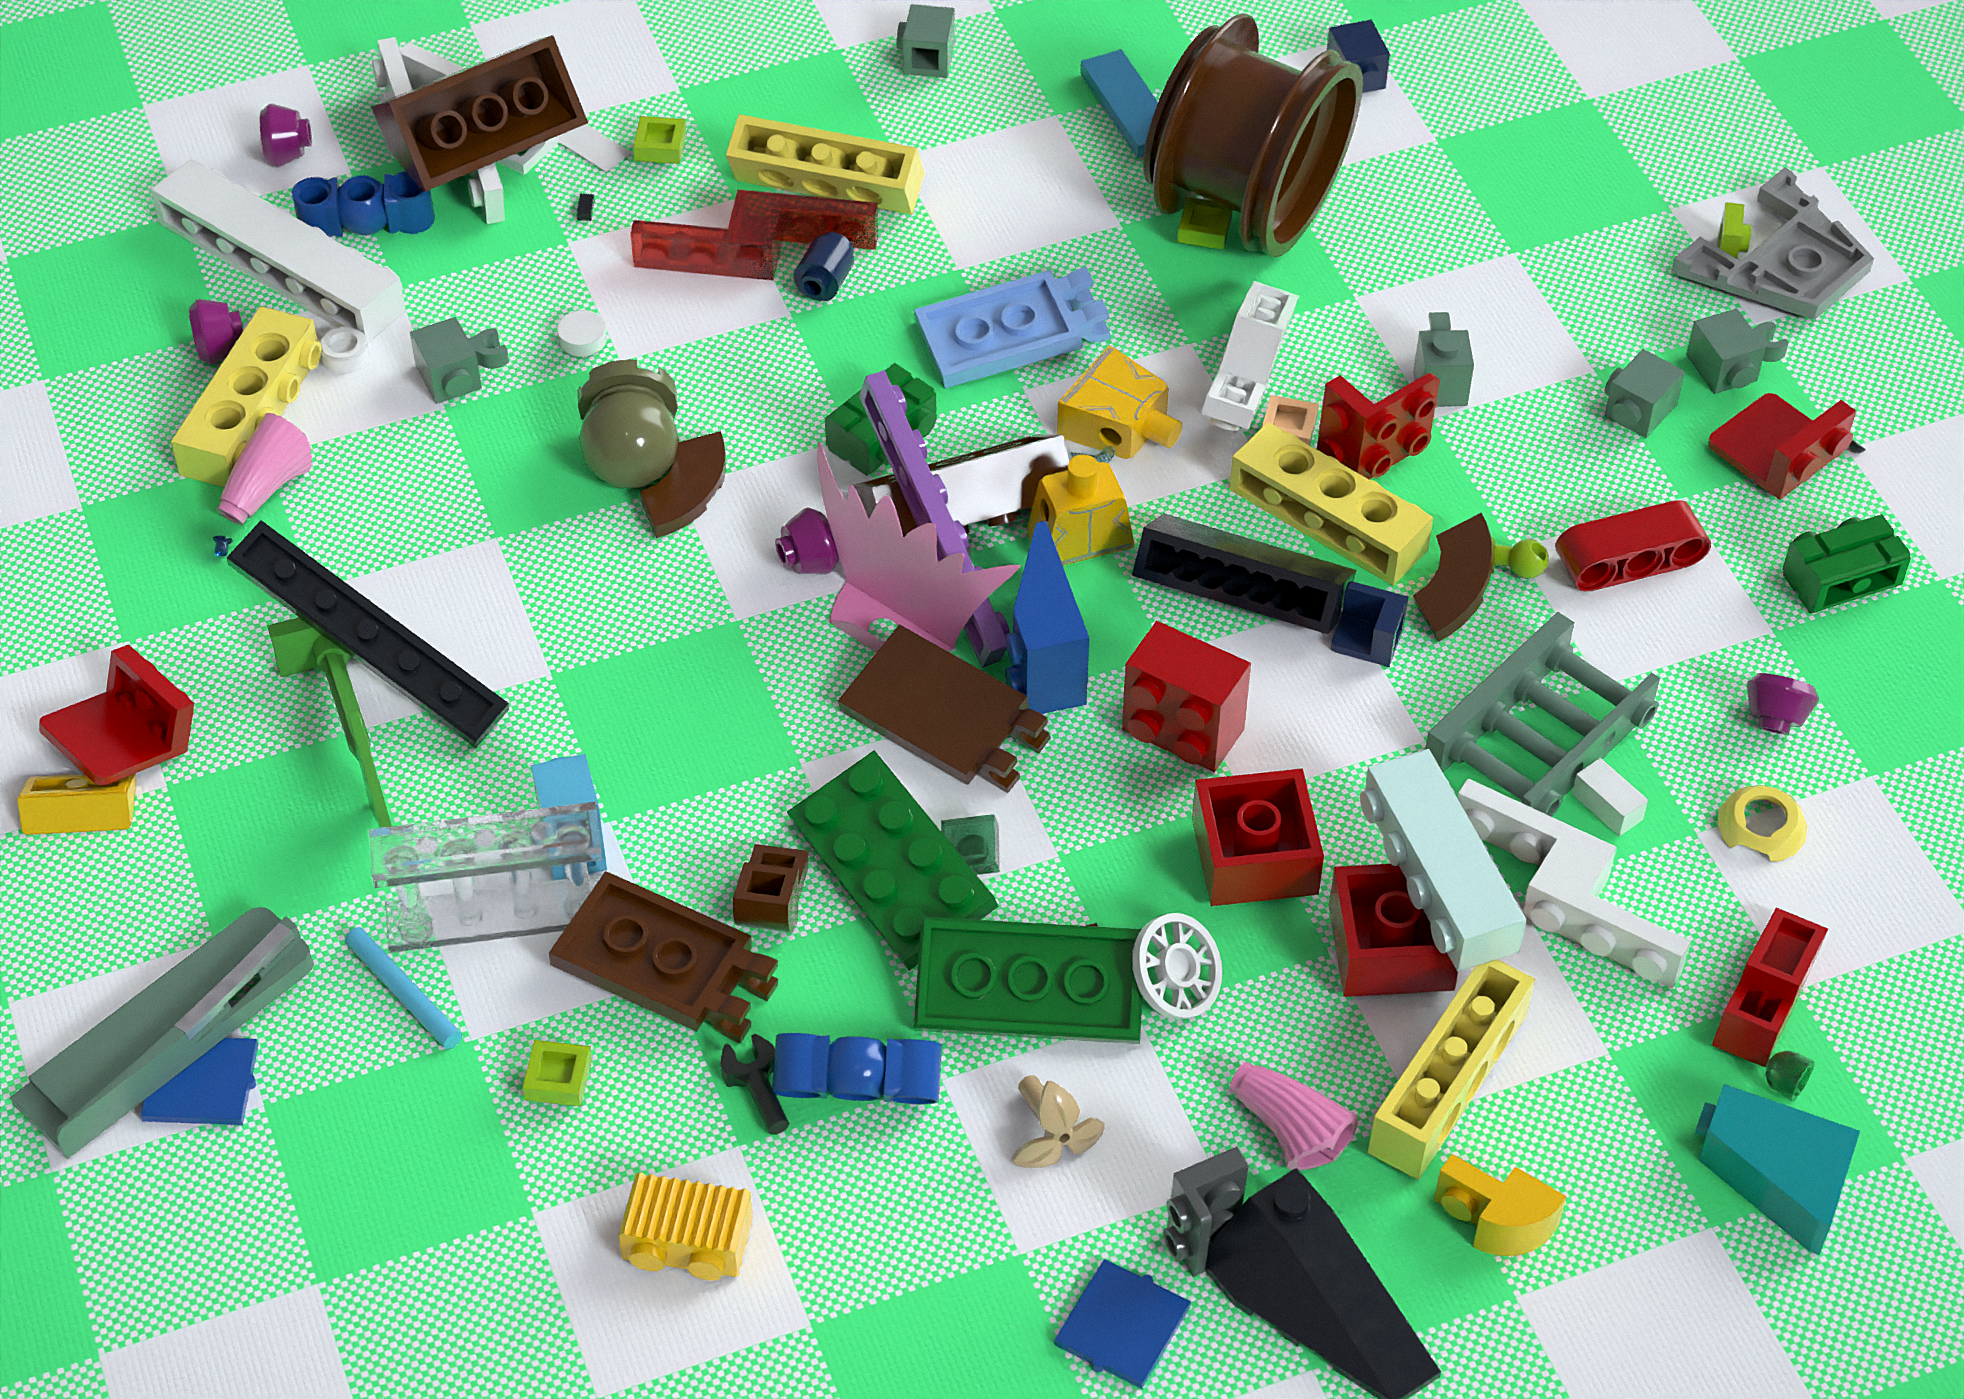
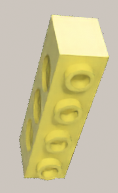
(825, 163)
(254, 379)
(1331, 503)
(1450, 1067)

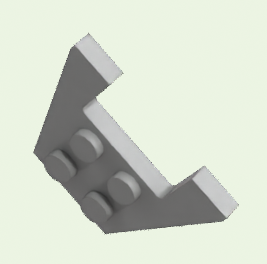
(1796, 268)

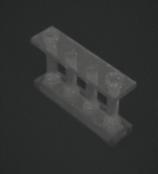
(478, 847)

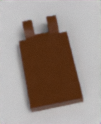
(943, 709)
(664, 957)

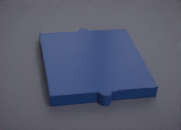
(209, 1089)
(1122, 1323)

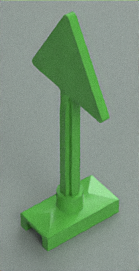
(303, 648)

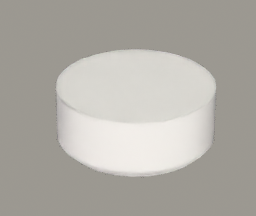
(582, 333)
(344, 350)

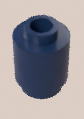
(824, 266)

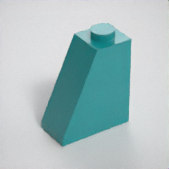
(1779, 1160)

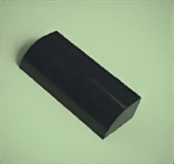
(1242, 572)

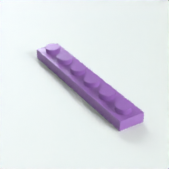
(927, 502)

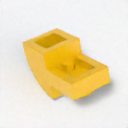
(1508, 1215)

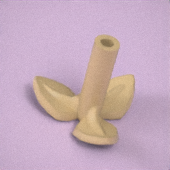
(1057, 1115)

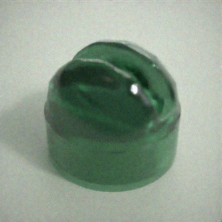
(1788, 1073)

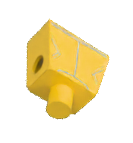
(1117, 407)
(1083, 511)

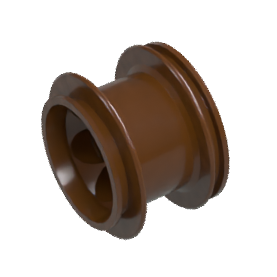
(1252, 133)

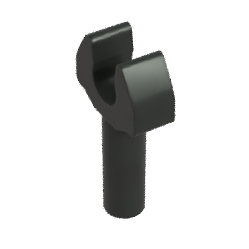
(755, 1077)

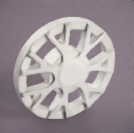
(1177, 966)

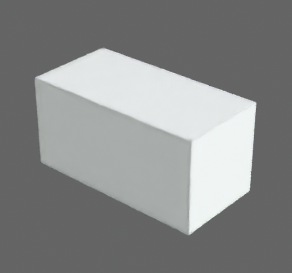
(1609, 797)

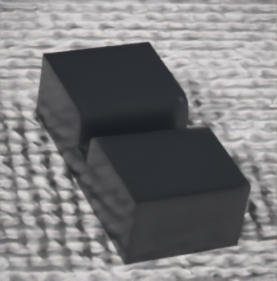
(585, 207)

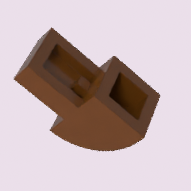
(770, 888)

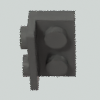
(1202, 1204)

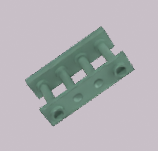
(1520, 680)

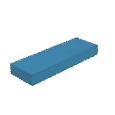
(1122, 96)

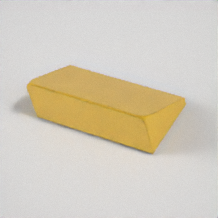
(75, 804)

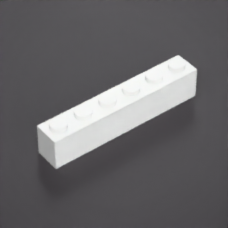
(278, 249)

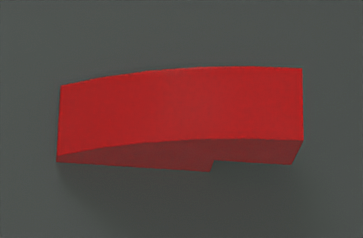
(1769, 987)

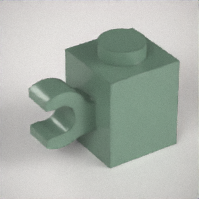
(1730, 351)
(1448, 357)
(451, 360)

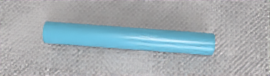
(403, 988)

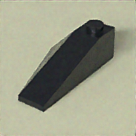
(1307, 1277)

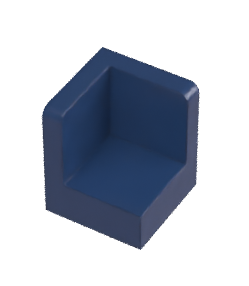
(1370, 624)

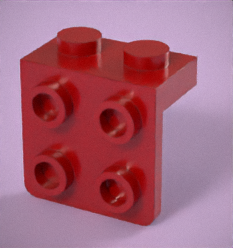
(1380, 434)
(1781, 444)
(128, 726)

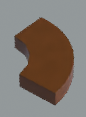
(689, 485)
(1461, 579)

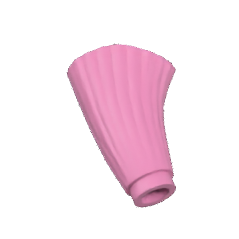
(269, 459)
(1305, 1122)

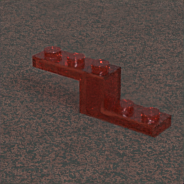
(753, 236)

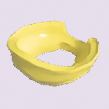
(1782, 843)

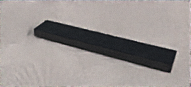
(368, 633)

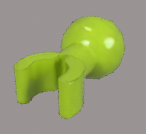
(1526, 558)

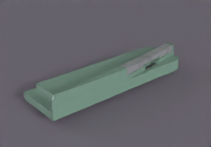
(163, 1030)

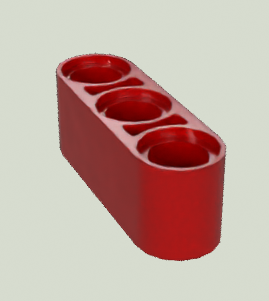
(1632, 545)

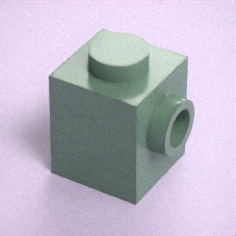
(927, 40)
(1643, 392)

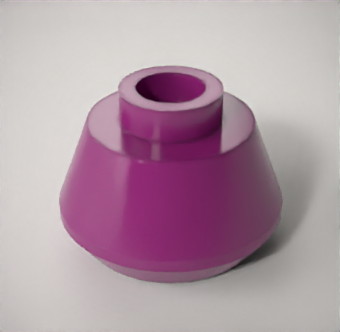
(283, 134)
(214, 329)
(807, 544)
(1780, 702)

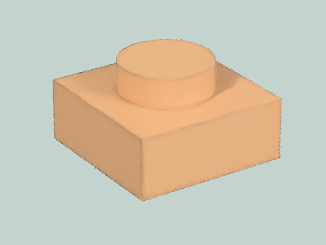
(1292, 416)

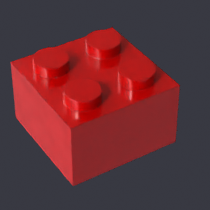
(1185, 696)
(1257, 837)
(1382, 937)

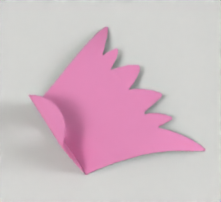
(898, 574)

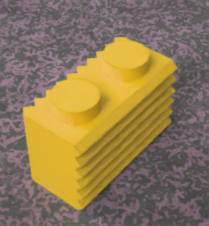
(685, 1226)

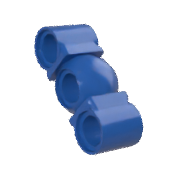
(363, 205)
(857, 1068)

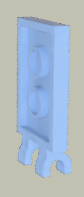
(1011, 325)

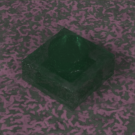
(975, 841)

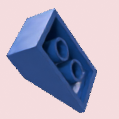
(1048, 633)

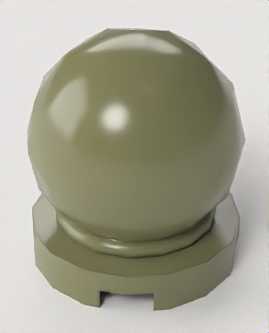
(628, 423)

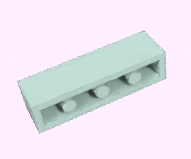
(1442, 860)

